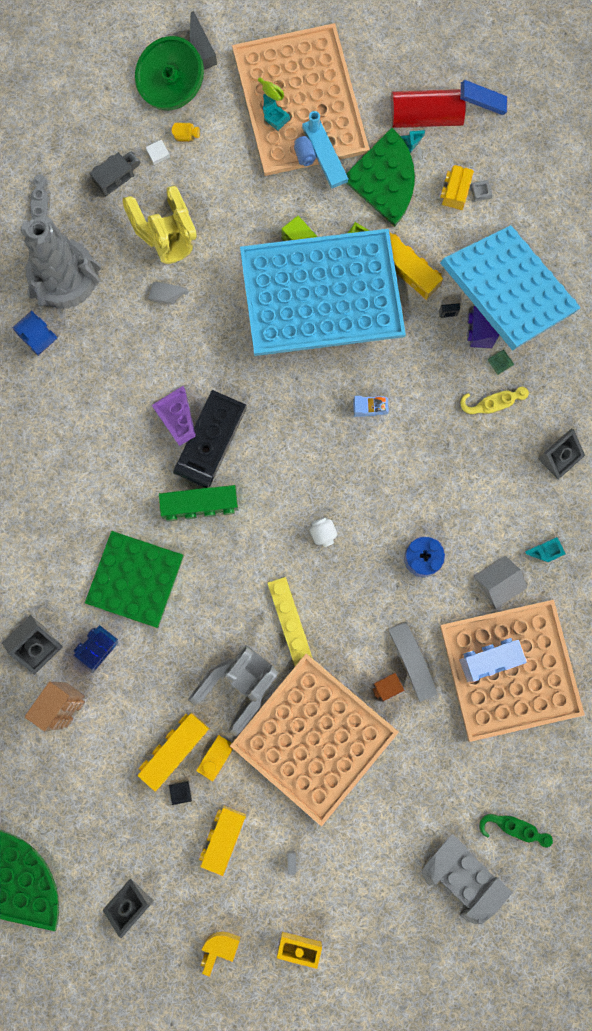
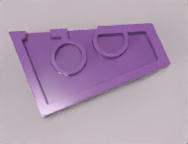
(176, 415)

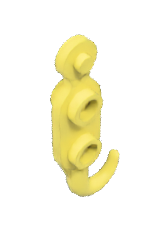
(495, 402)

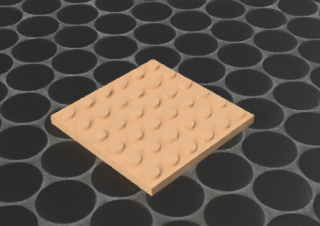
(521, 696)
(314, 739)

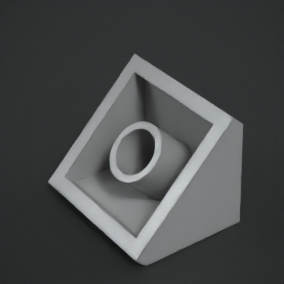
(501, 581)

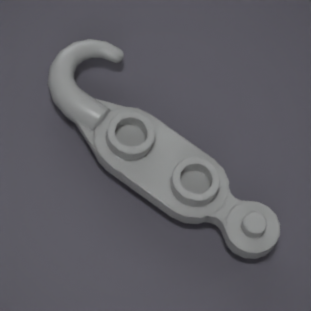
(39, 198)

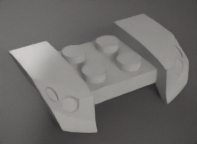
(466, 880)

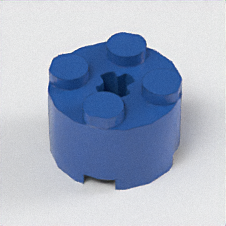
(34, 333)
(417, 565)

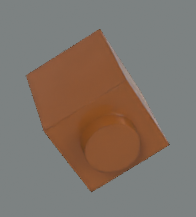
(387, 687)

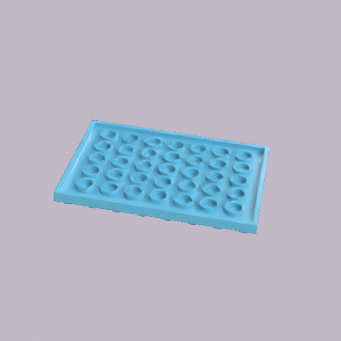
(322, 292)

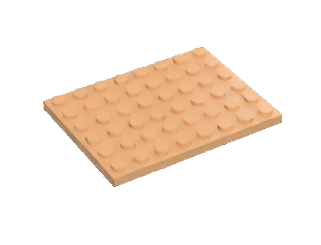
(313, 78)

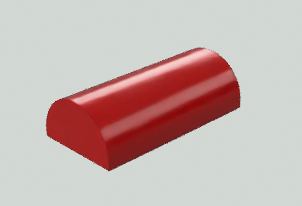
(427, 108)

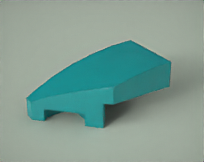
(413, 139)

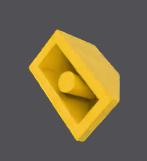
(215, 758)

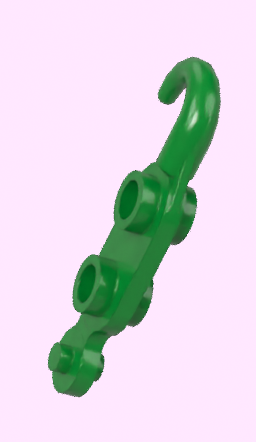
(517, 829)

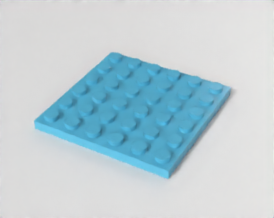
(510, 286)

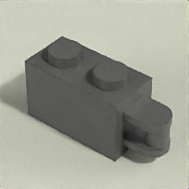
(114, 172)

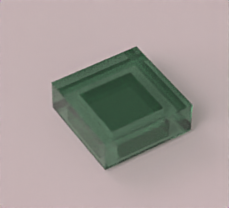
(500, 362)

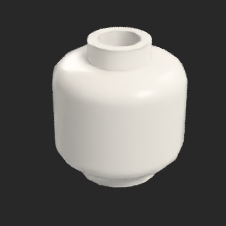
(323, 532)

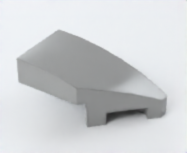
(166, 292)

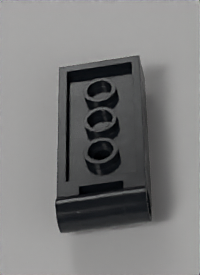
(212, 430)

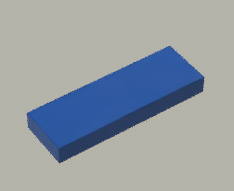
(483, 97)

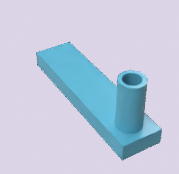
(324, 151)

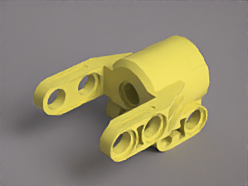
(169, 234)

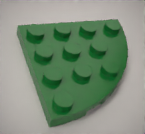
(385, 177)
(26, 885)

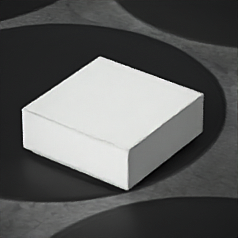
(157, 152)

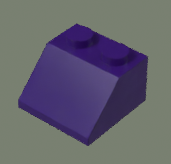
(481, 331)

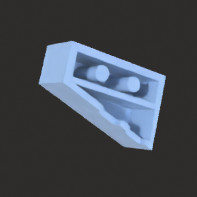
(492, 660)

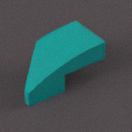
(273, 114)
(547, 551)

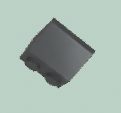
(31, 645)

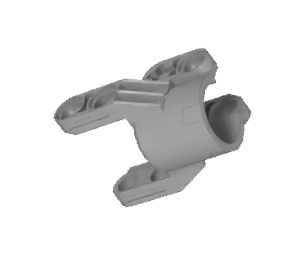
(246, 673)

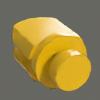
(185, 132)

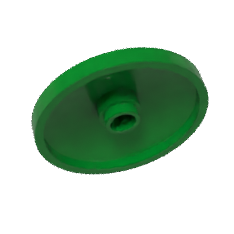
(169, 73)

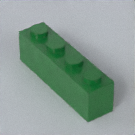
(198, 502)

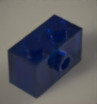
(95, 648)

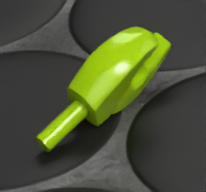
(271, 90)

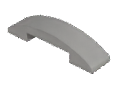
(413, 661)

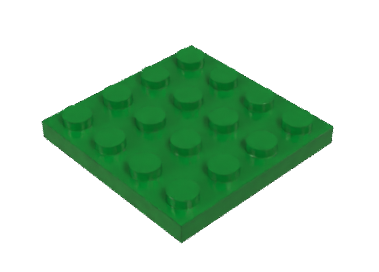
(134, 579)

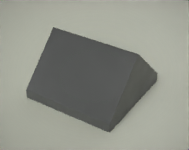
(563, 454)
(127, 907)

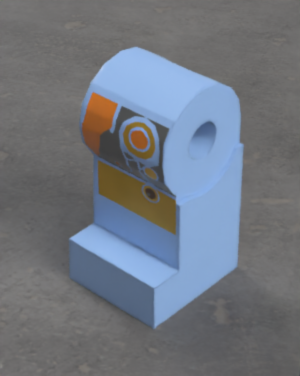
(370, 406)

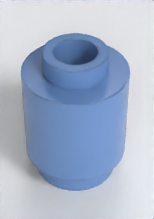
(304, 151)

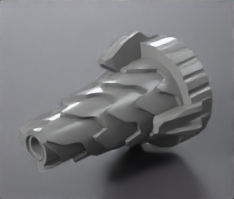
(57, 268)

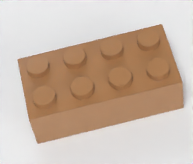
(55, 706)

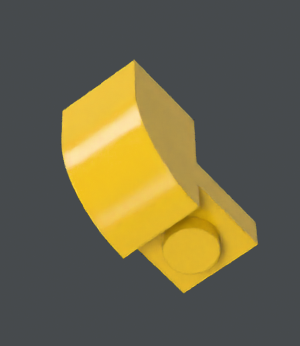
(218, 944)

